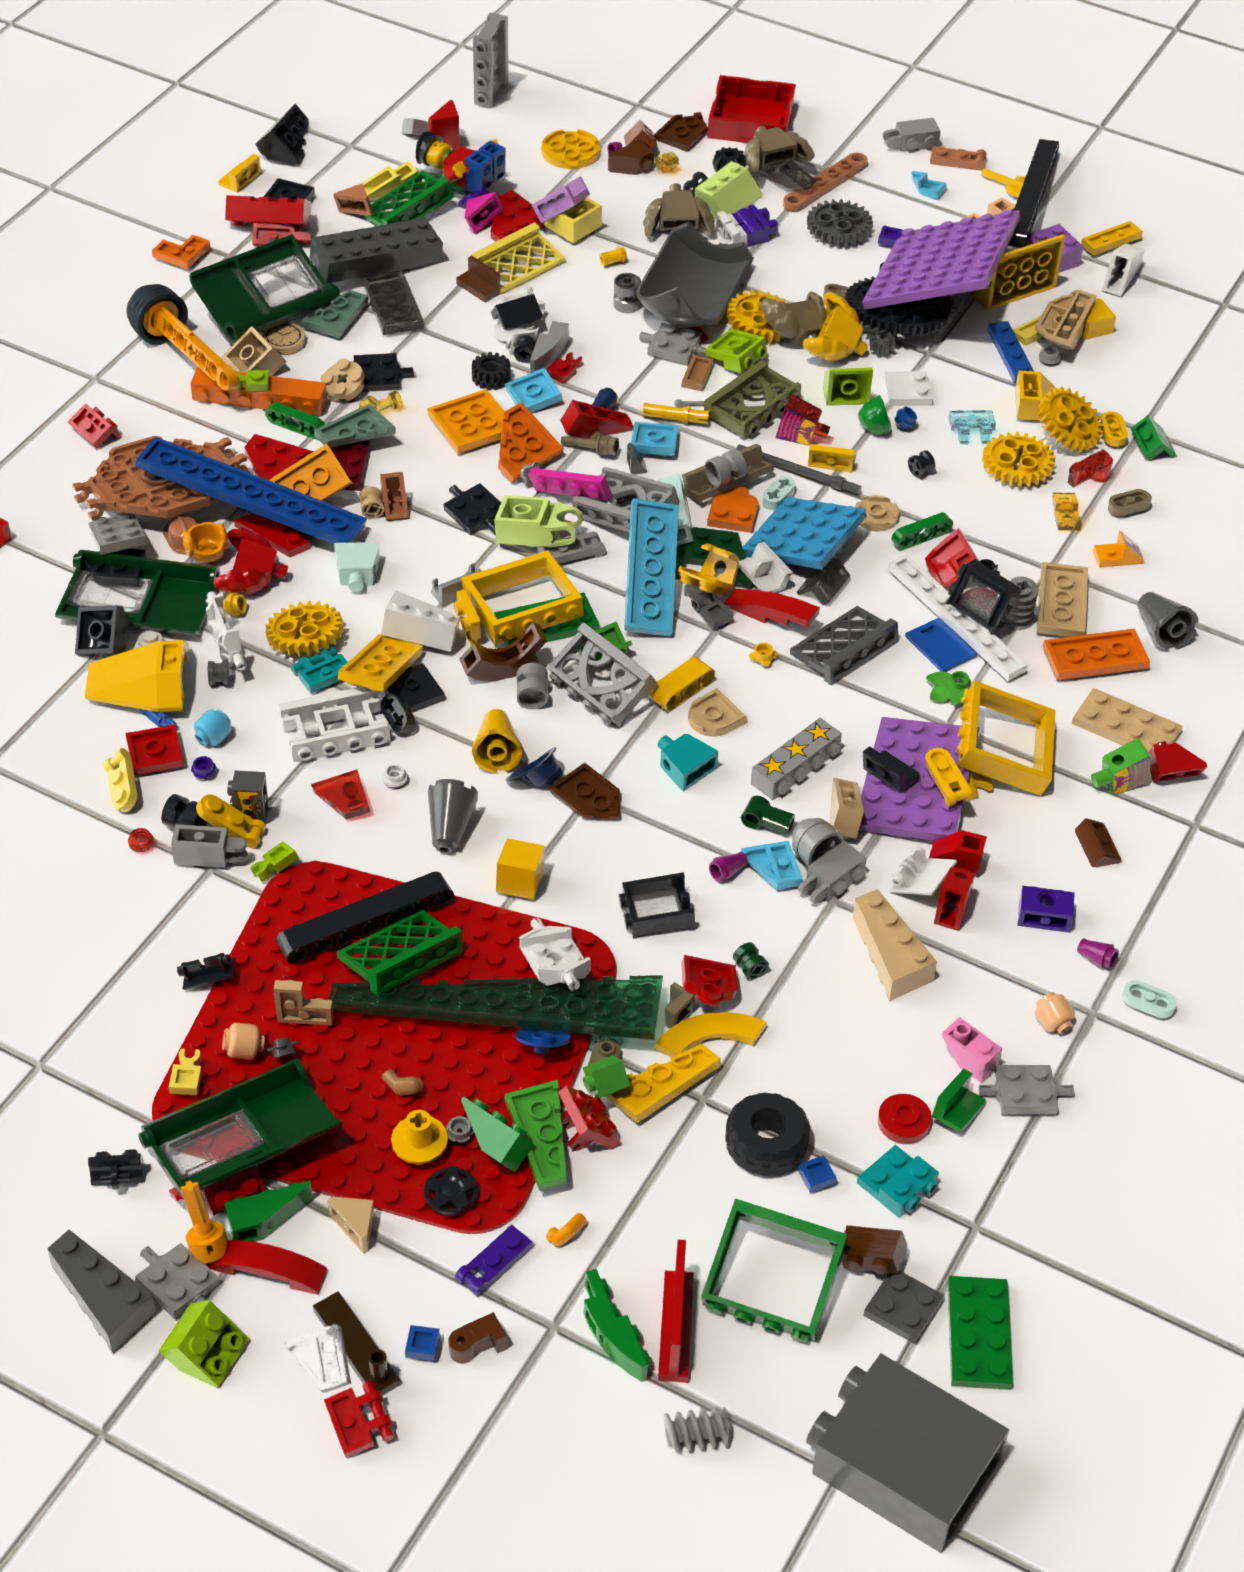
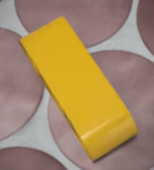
(682, 683)

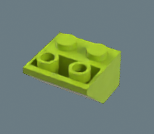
(204, 1343)

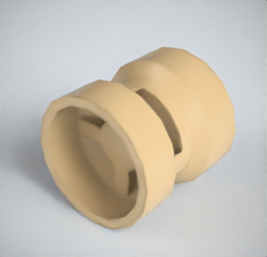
(371, 502)

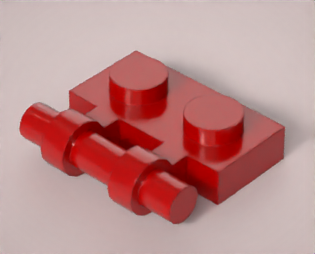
(349, 1421)

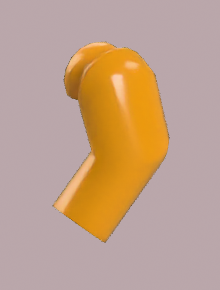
(570, 1229)

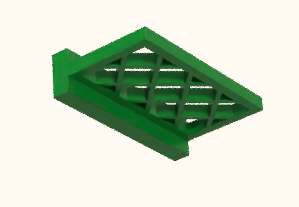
(419, 203)
(406, 961)

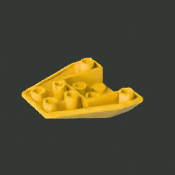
(141, 677)

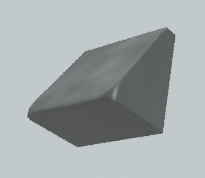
(635, 460)

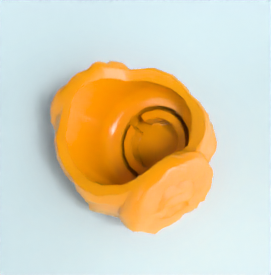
(205, 541)

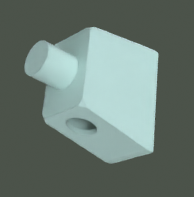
(357, 564)

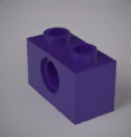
(1046, 908)

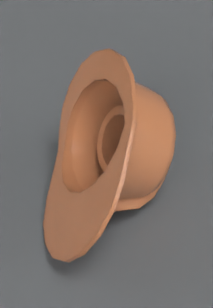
(173, 532)

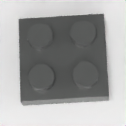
(904, 1306)

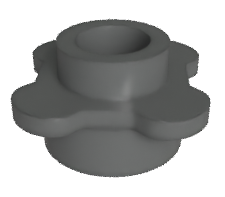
(283, 1047)

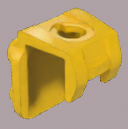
(706, 578)

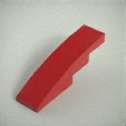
(769, 605)

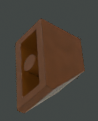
(631, 159)

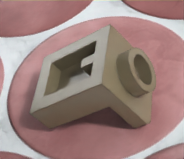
(680, 1005)

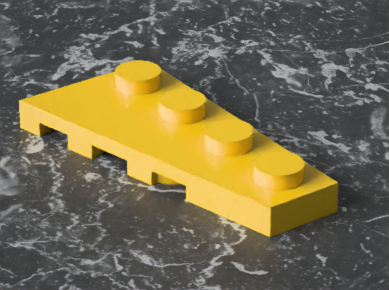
(664, 1082)

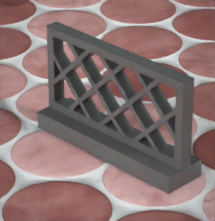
(854, 652)

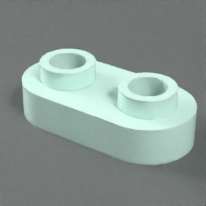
(1149, 999)

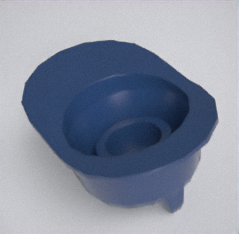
(539, 772)

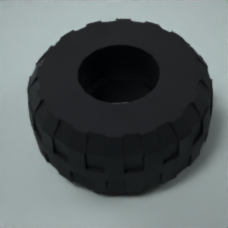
(764, 1154)

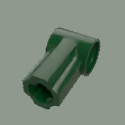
(761, 813)

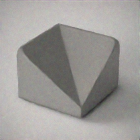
(414, 126)

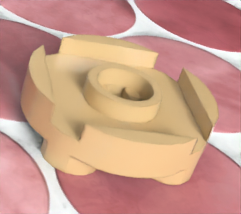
(340, 371)

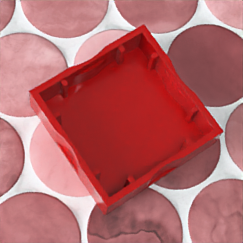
(747, 104)

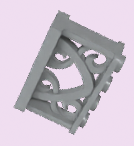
(490, 60)
(623, 484)
(597, 644)

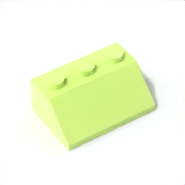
(729, 189)

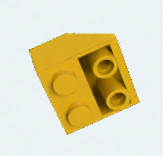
(1029, 391)

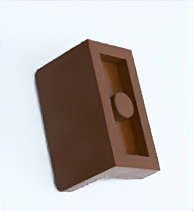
(480, 280)

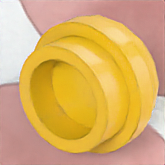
(235, 604)

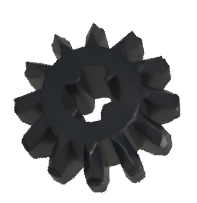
(726, 155)

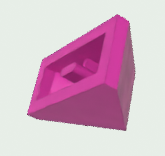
(482, 210)

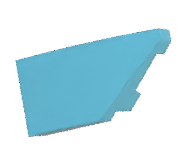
(927, 187)

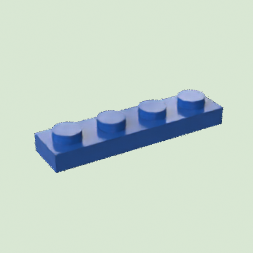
(1009, 348)

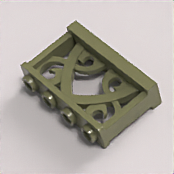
(723, 402)

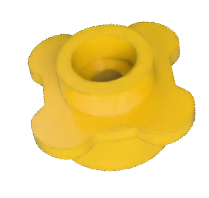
(763, 654)

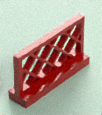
(676, 1321)

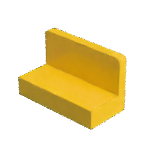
(241, 174)
(831, 458)

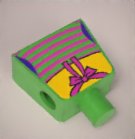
(1124, 768)

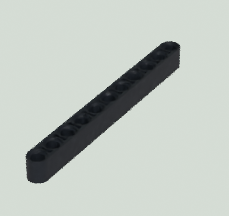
(1034, 190)

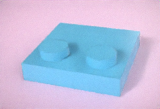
(534, 390)
(655, 438)

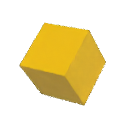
(520, 868)

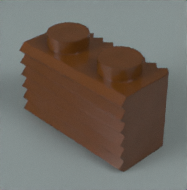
(874, 1249)

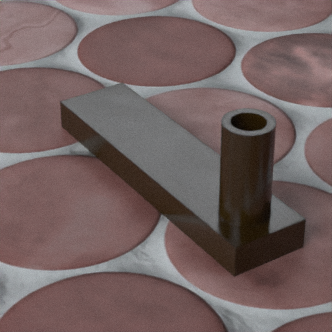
(361, 1351)

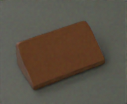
(1097, 843)

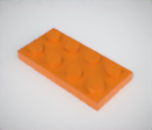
(1096, 654)

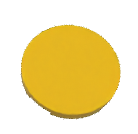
(570, 149)

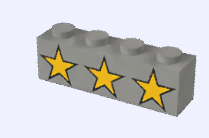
(796, 758)

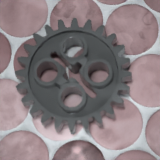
(839, 222)

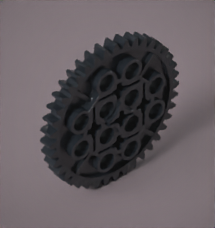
(903, 318)

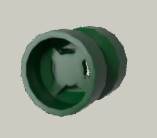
(748, 957)

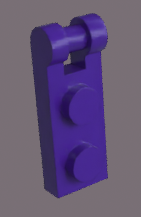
(494, 1260)

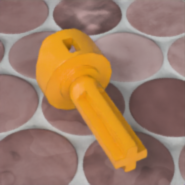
(203, 1231)

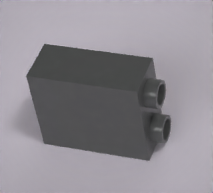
(906, 1450)

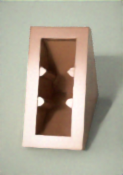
(353, 201)
(394, 495)

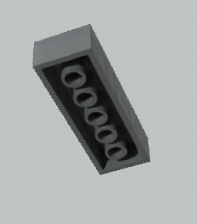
(375, 250)

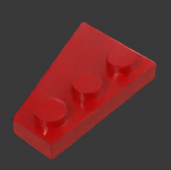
(281, 537)

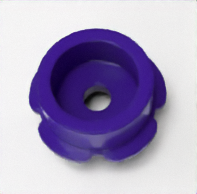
(203, 767)

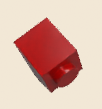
(1173, 762)

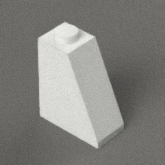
(1122, 268)

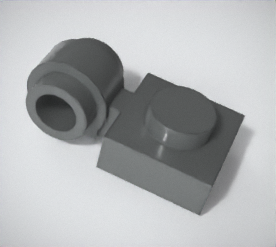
(712, 611)

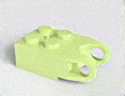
(534, 522)

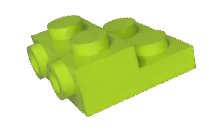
(738, 350)

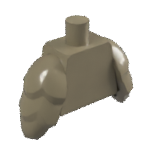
(775, 147)
(678, 208)
(796, 319)

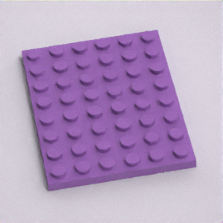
(942, 259)

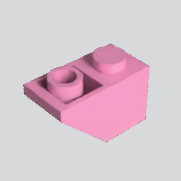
(972, 1049)

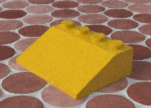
(1023, 273)

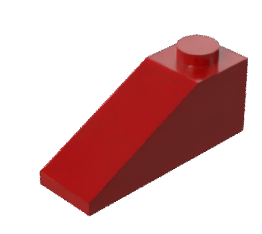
(585, 419)

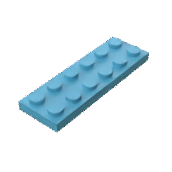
(651, 567)

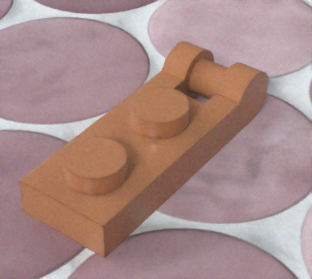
(958, 158)

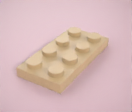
(1062, 599)
(1123, 721)

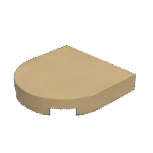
(715, 715)

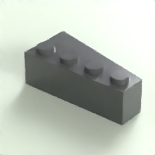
(102, 1290)

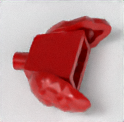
(253, 564)

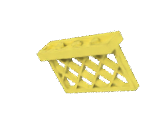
(513, 243)

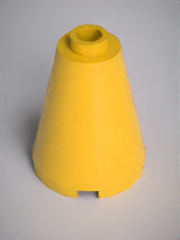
(496, 743)

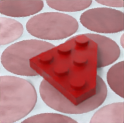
(515, 216)
(272, 456)

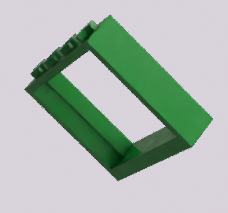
(787, 1225)

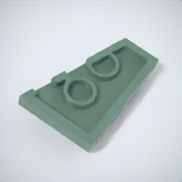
(337, 316)
(355, 427)

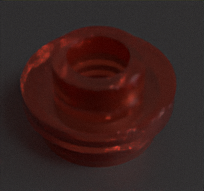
(140, 840)

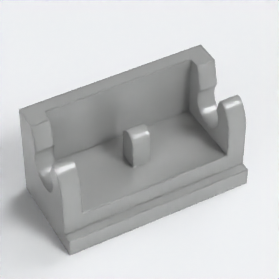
(446, 592)

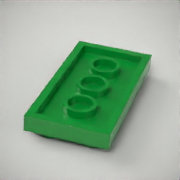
(562, 630)
(979, 1333)

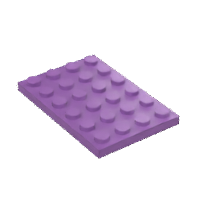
(920, 807)

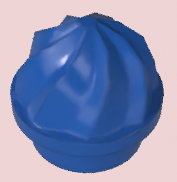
(905, 418)

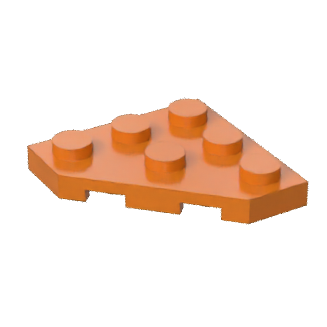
(524, 442)

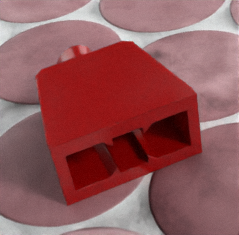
(956, 887)

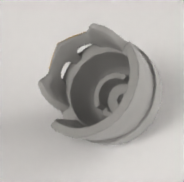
(813, 838)

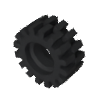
(491, 371)

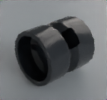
(181, 812)

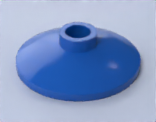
(542, 1039)

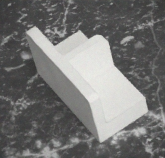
(766, 569)

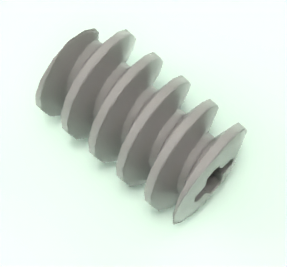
(1022, 604)
(696, 1428)

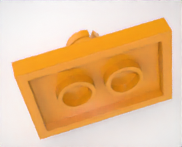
(315, 475)

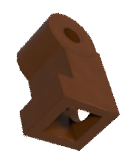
(476, 1338)

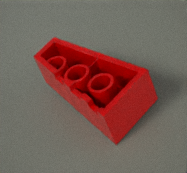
(267, 211)

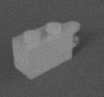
(913, 135)
(206, 846)
(833, 872)

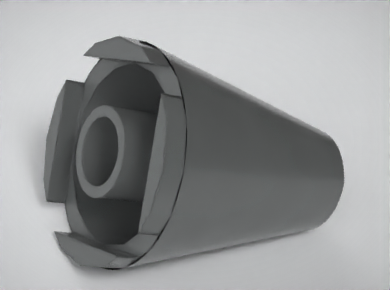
(1167, 620)
(450, 812)

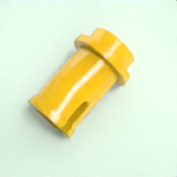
(613, 256)

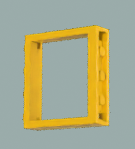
(514, 574)
(994, 766)

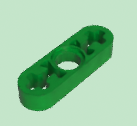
(282, 416)
(910, 534)

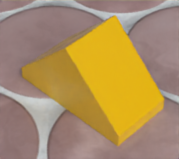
(1100, 321)

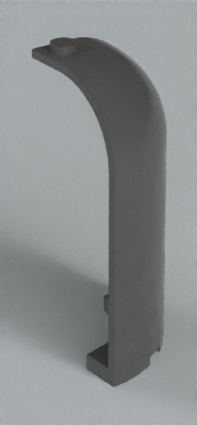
(693, 278)

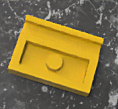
(468, 617)

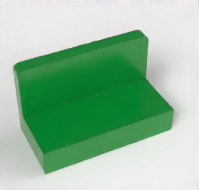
(1151, 438)
(957, 1104)

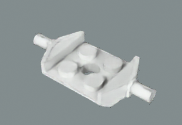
(512, 334)
(223, 635)
(554, 955)

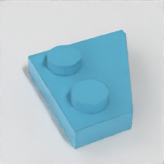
(775, 864)

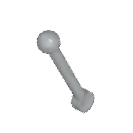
(678, 402)

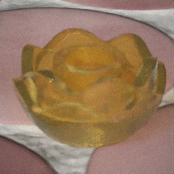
(667, 162)

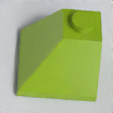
(847, 386)

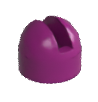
(614, 146)

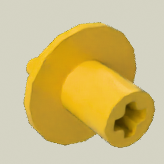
(419, 1138)

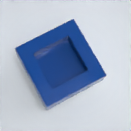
(817, 1174)
(422, 1342)

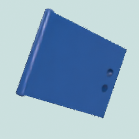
(940, 645)

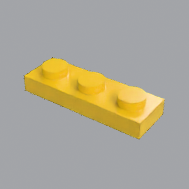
(1111, 238)

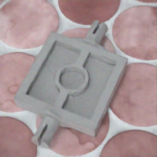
(674, 343)
(1026, 1089)
(176, 1279)

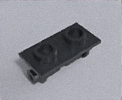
(215, 969)

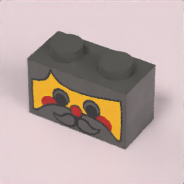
(249, 793)

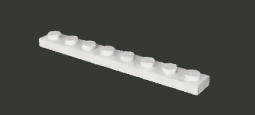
(972, 632)

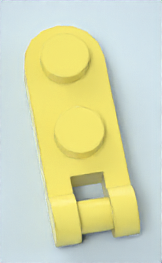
(121, 780)

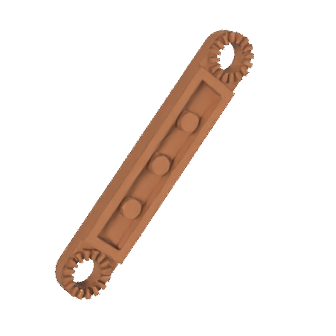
(826, 182)

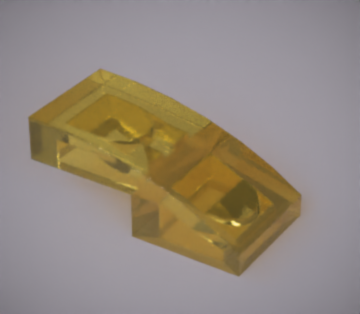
(1066, 511)

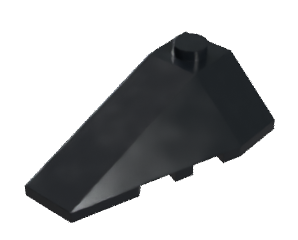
(286, 137)

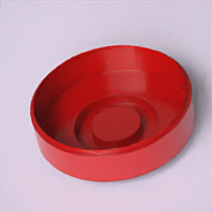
(904, 1118)

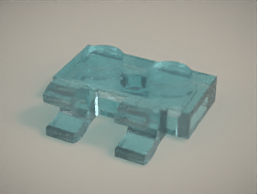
(972, 420)

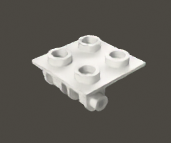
(920, 874)

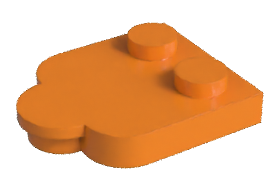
(733, 510)

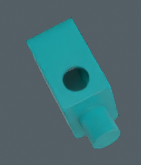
(686, 759)

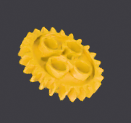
(747, 316)
(1070, 419)
(1034, 465)
(304, 628)

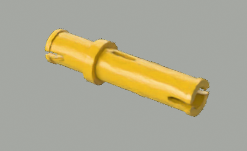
(676, 413)

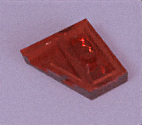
(343, 794)

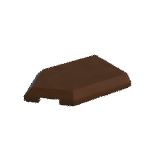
(682, 131)
(588, 793)

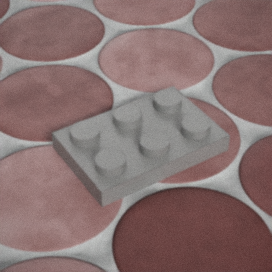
(117, 533)

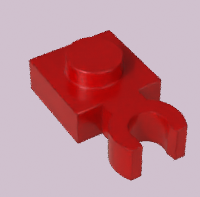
(563, 370)

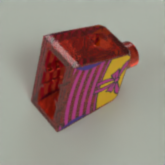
(801, 422)

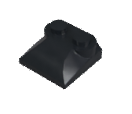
(101, 630)

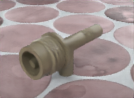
(602, 443)

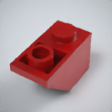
(963, 847)

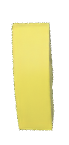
(388, 179)

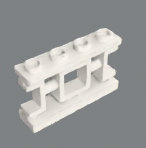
(331, 708)

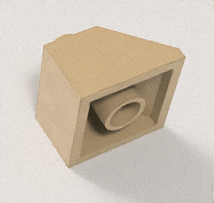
(253, 353)

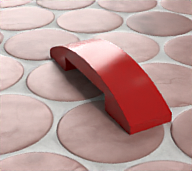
(271, 1262)

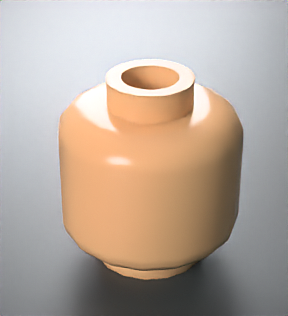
(1055, 1013)
(242, 1041)

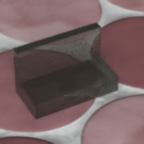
(825, 581)

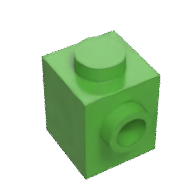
(605, 1077)

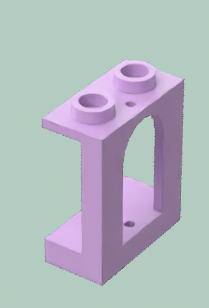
(561, 199)

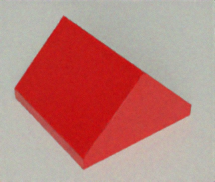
(446, 124)

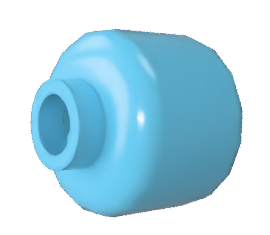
(212, 727)

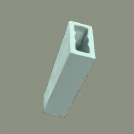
(684, 532)

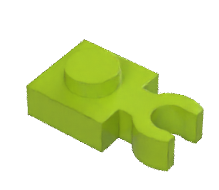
(254, 380)
(276, 859)

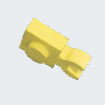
(187, 1076)

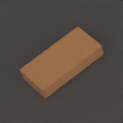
(697, 373)

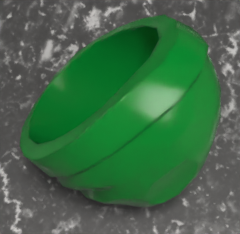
(874, 416)

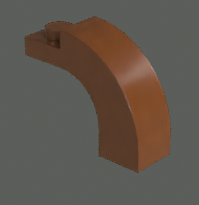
(503, 662)

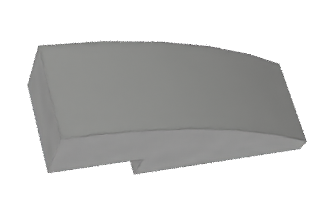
(549, 346)

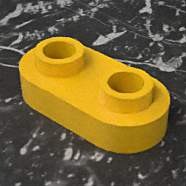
(1114, 429)

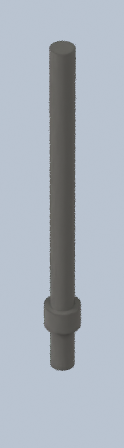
(837, 482)

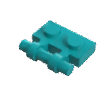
(319, 669)

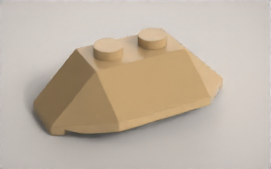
(1066, 318)

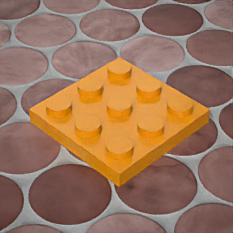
(469, 420)

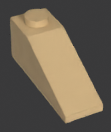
(846, 807)

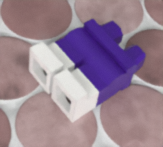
(746, 226)

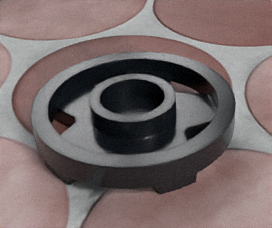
(451, 1190)

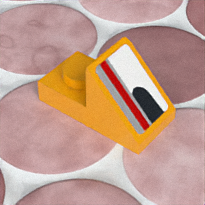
(1118, 554)

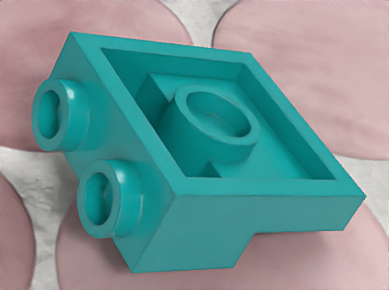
(899, 1180)

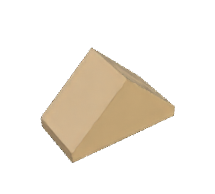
(354, 1218)

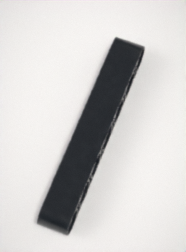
(363, 917)

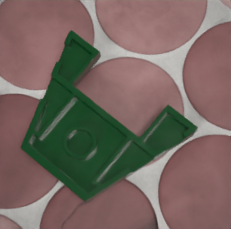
(693, 553)

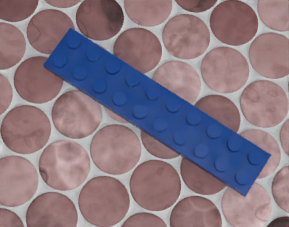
(250, 492)

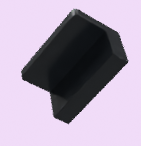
(517, 311)
(889, 769)

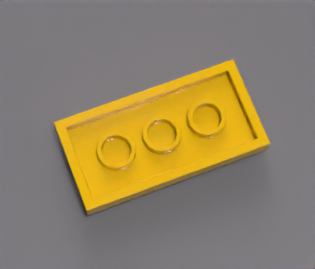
(380, 663)

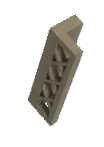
(700, 489)

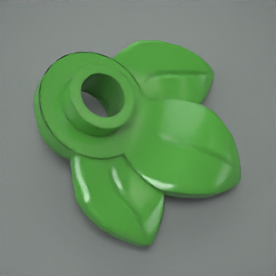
(948, 686)

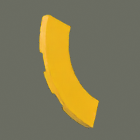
(707, 1026)

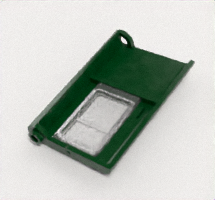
(262, 288)
(167, 598)
(238, 1127)

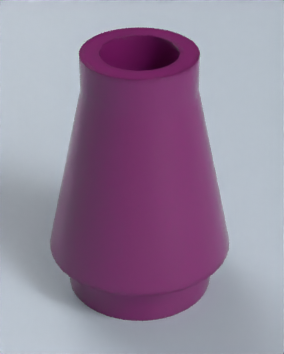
(726, 866)
(1098, 952)

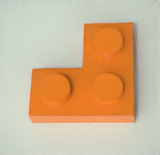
(181, 255)

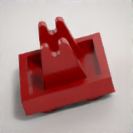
(589, 1119)

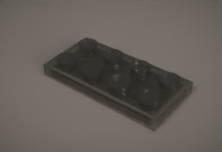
(393, 303)

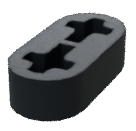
(400, 710)

